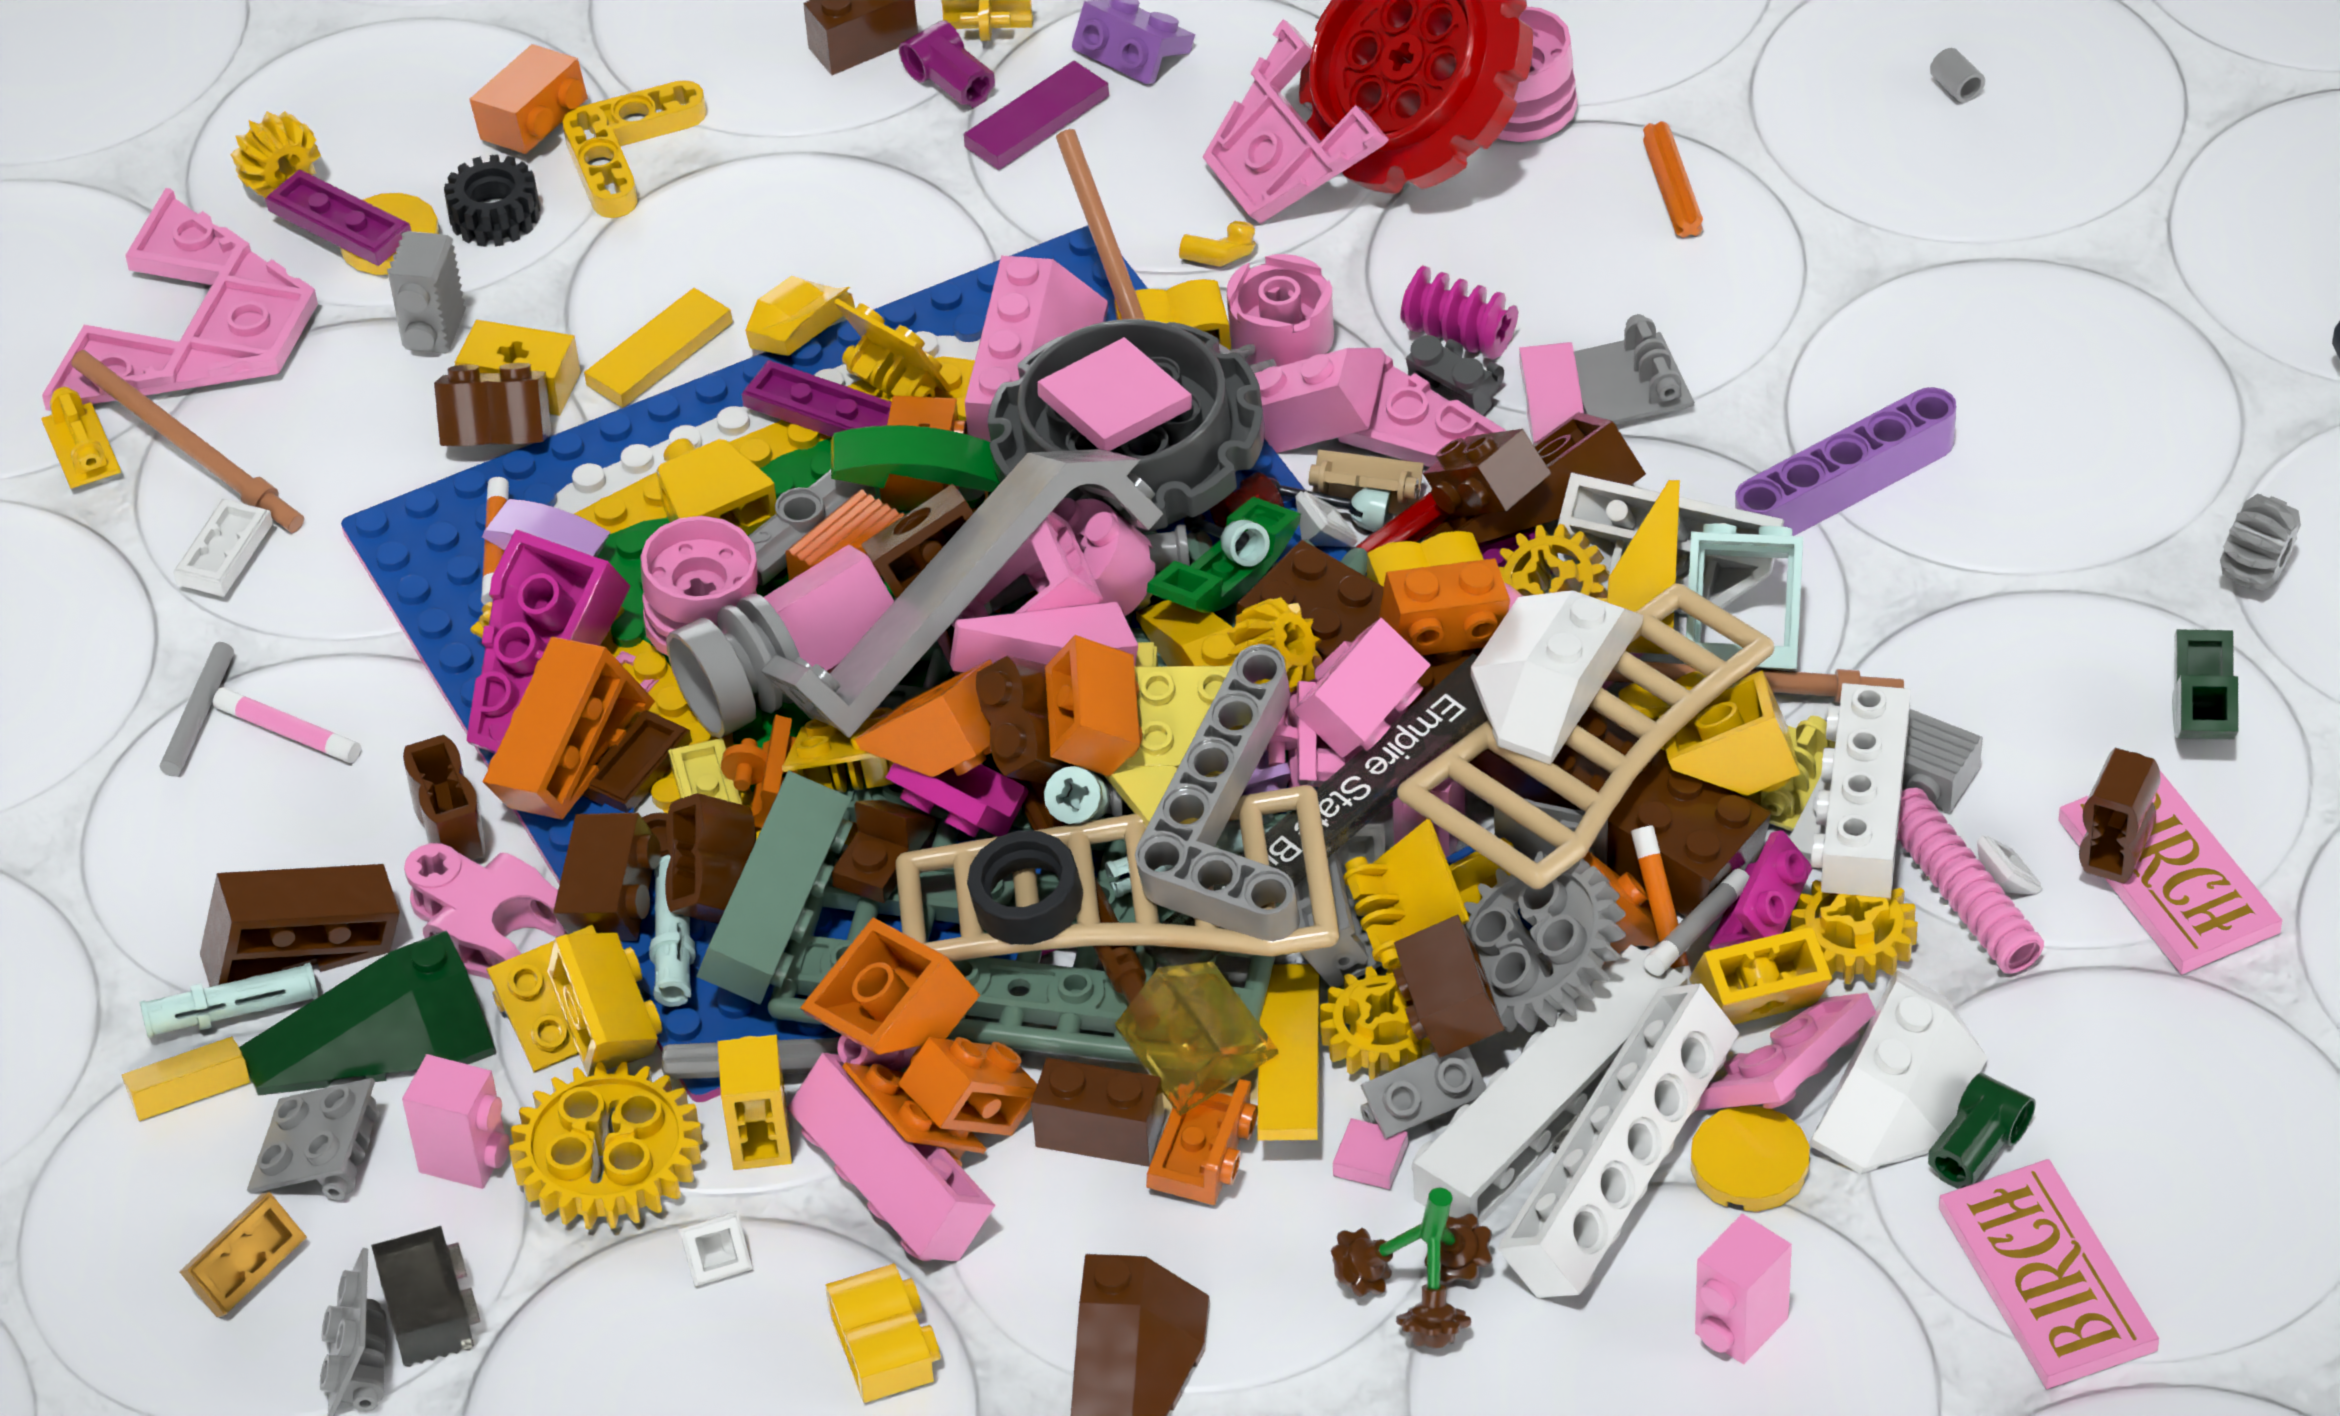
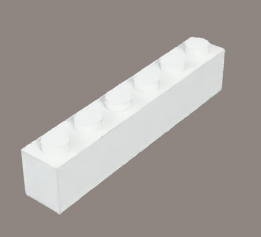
(1526, 1105)

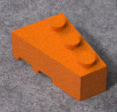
(563, 728)

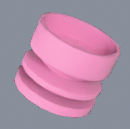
(1549, 94)
(693, 572)

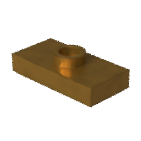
(243, 1254)

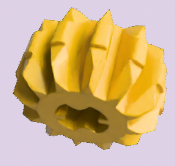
(274, 152)
(1282, 627)

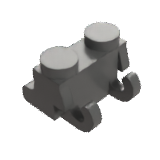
(1448, 367)

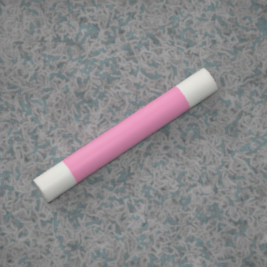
(286, 725)

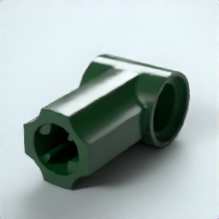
(1985, 1121)

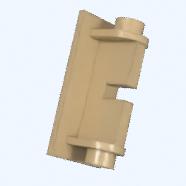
(1348, 473)

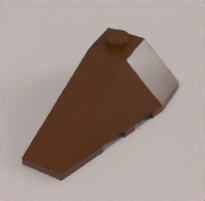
(1577, 446)
(1135, 1337)

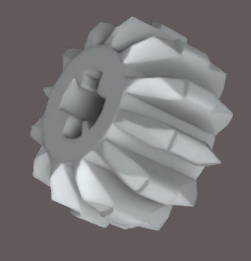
(2260, 542)

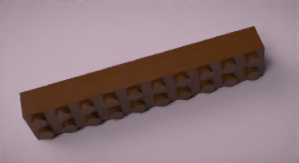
(1697, 824)

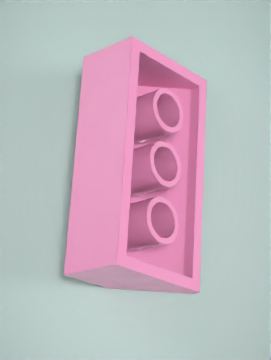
(1027, 308)

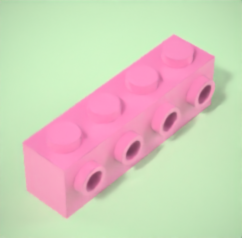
(905, 1182)

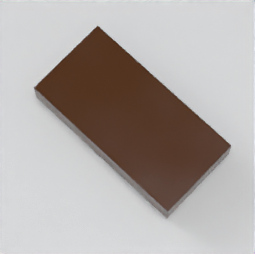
(636, 762)

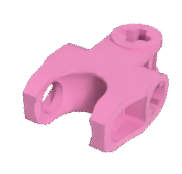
(479, 903)

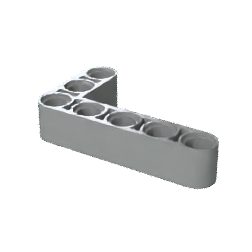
(1212, 801)

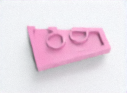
(1414, 420)
(1797, 1052)

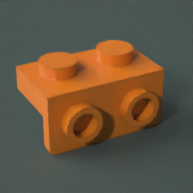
(1201, 1146)

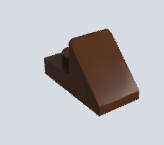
(882, 835)

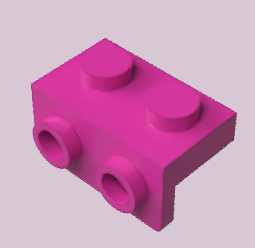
(973, 799)
(1767, 896)

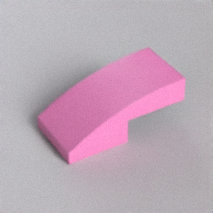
(1550, 386)

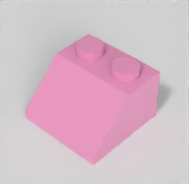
(1320, 397)

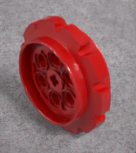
(1427, 75)

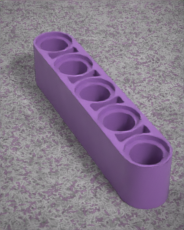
(1854, 461)

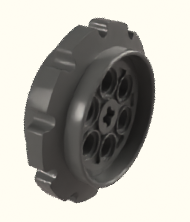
(1184, 460)

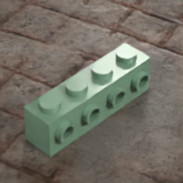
(774, 887)

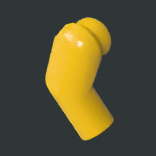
(1221, 251)

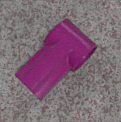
(941, 56)

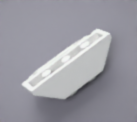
(1614, 511)
(1549, 667)
(1900, 1080)

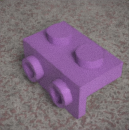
(1129, 37)

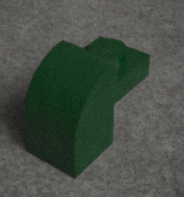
(2204, 685)

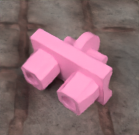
(1306, 762)

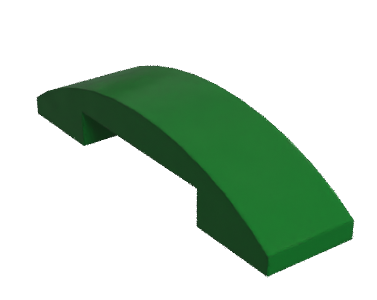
(916, 452)
(1213, 578)

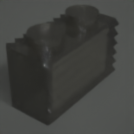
(424, 1296)

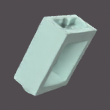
(1770, 543)

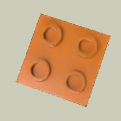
(905, 1115)

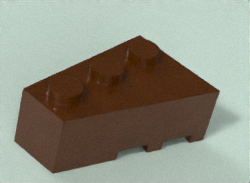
(295, 918)

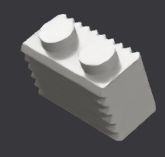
(426, 291)
(1940, 759)

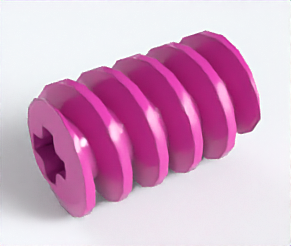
(1456, 316)

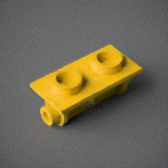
(78, 439)

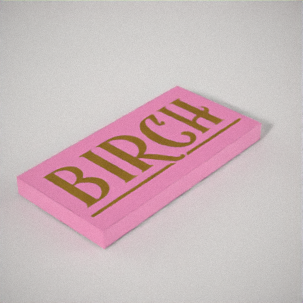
(2187, 886)
(2048, 1273)

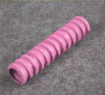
(1966, 884)

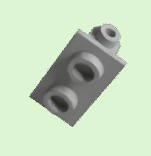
(1421, 1091)

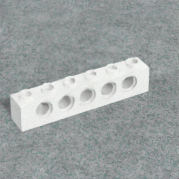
(1618, 1141)

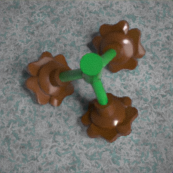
(1453, 1252)

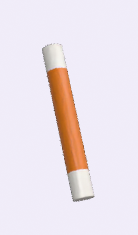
(496, 498)
(1658, 889)

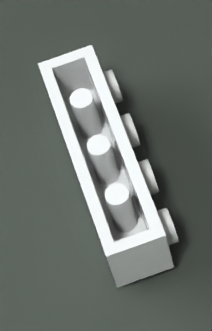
(1864, 790)

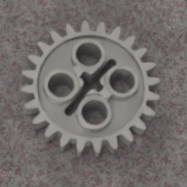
(1571, 926)

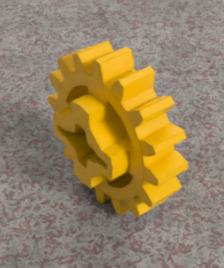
(1531, 564)
(1858, 931)
(1378, 1025)

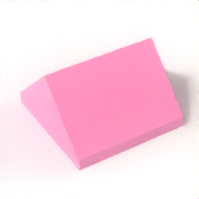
(832, 606)

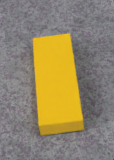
(658, 347)

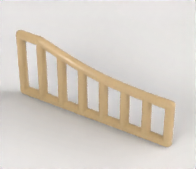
(1599, 805)
(1146, 929)

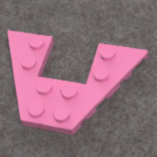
(237, 332)

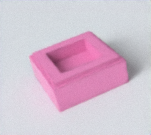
(1368, 1156)

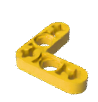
(611, 132)

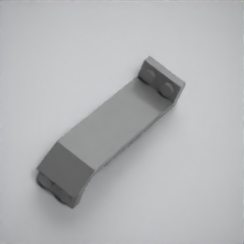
(956, 578)

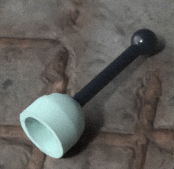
(1367, 507)
(1239, 546)

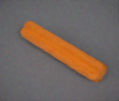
(1672, 179)

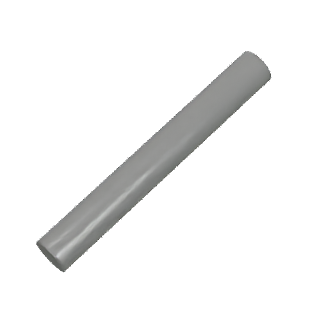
(196, 709)

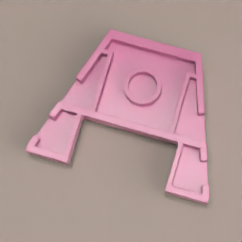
(1269, 151)

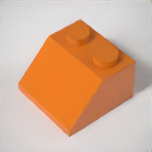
(934, 729)
(891, 992)

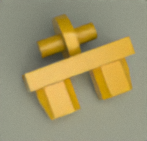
(988, 15)

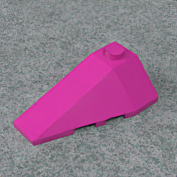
(536, 595)

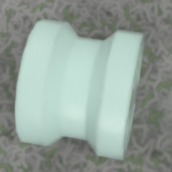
(1088, 795)

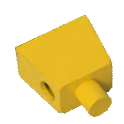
(715, 484)

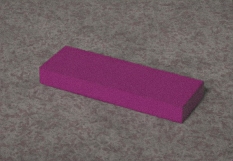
(1036, 115)
(337, 217)
(812, 401)

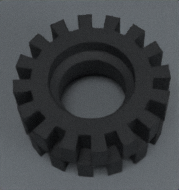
(495, 219)

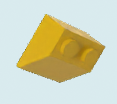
(1737, 740)
(602, 1000)

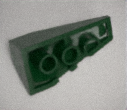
(376, 1023)

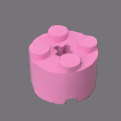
(1281, 310)
(1112, 548)

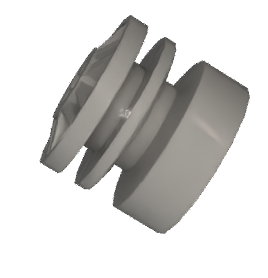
(723, 664)

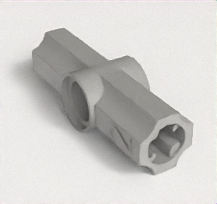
(795, 516)

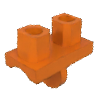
(760, 766)

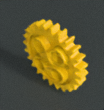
(569, 1130)

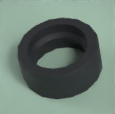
(1014, 853)

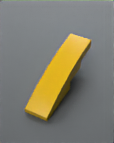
(1291, 1079)

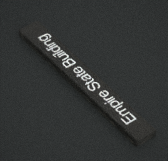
(1363, 786)

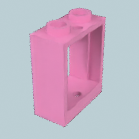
(1062, 562)

